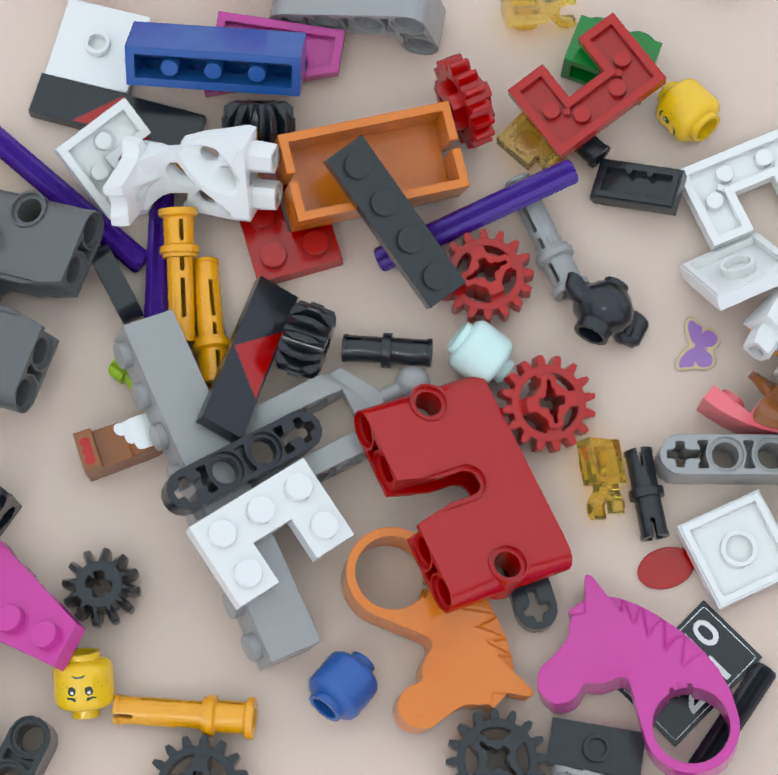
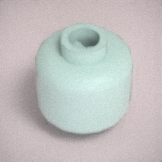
(480, 352)

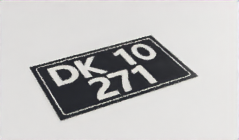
(728, 653)

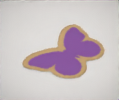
(701, 345)

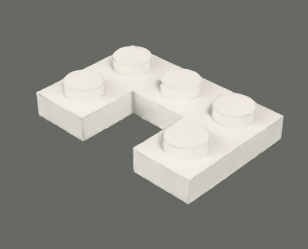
(719, 179)
(229, 534)

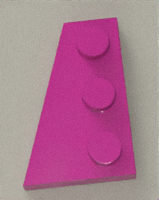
(323, 44)
(32, 616)

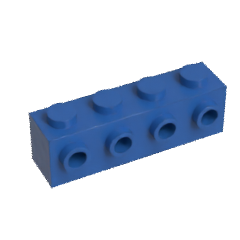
(215, 58)

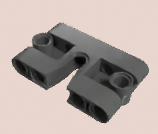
(42, 254)

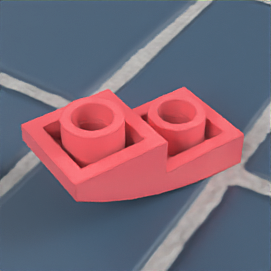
(729, 412)

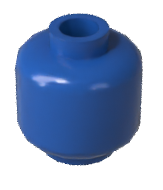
(343, 685)

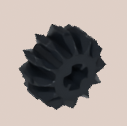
(268, 116)
(305, 339)
(86, 598)

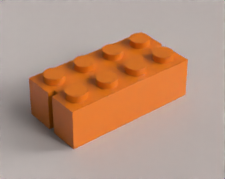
(404, 141)

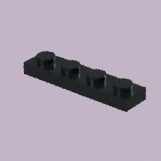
(394, 222)

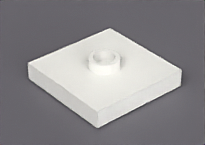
(93, 46)
(734, 271)
(733, 549)

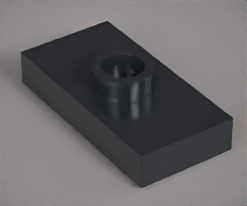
(638, 186)
(595, 748)

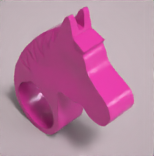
(631, 648)

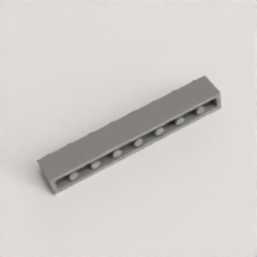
(172, 396)

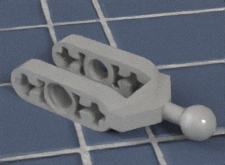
(322, 392)

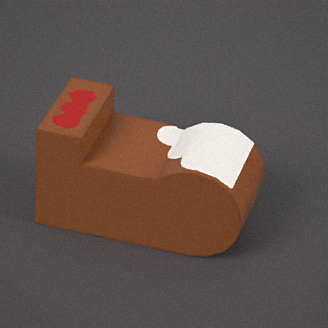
(115, 447)

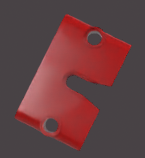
(473, 448)

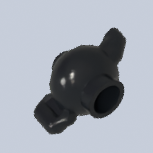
(605, 311)

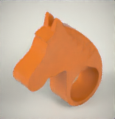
(465, 650)

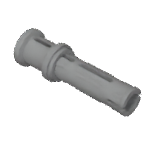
(553, 253)

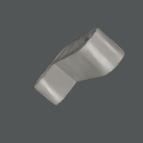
(413, 22)
(740, 447)

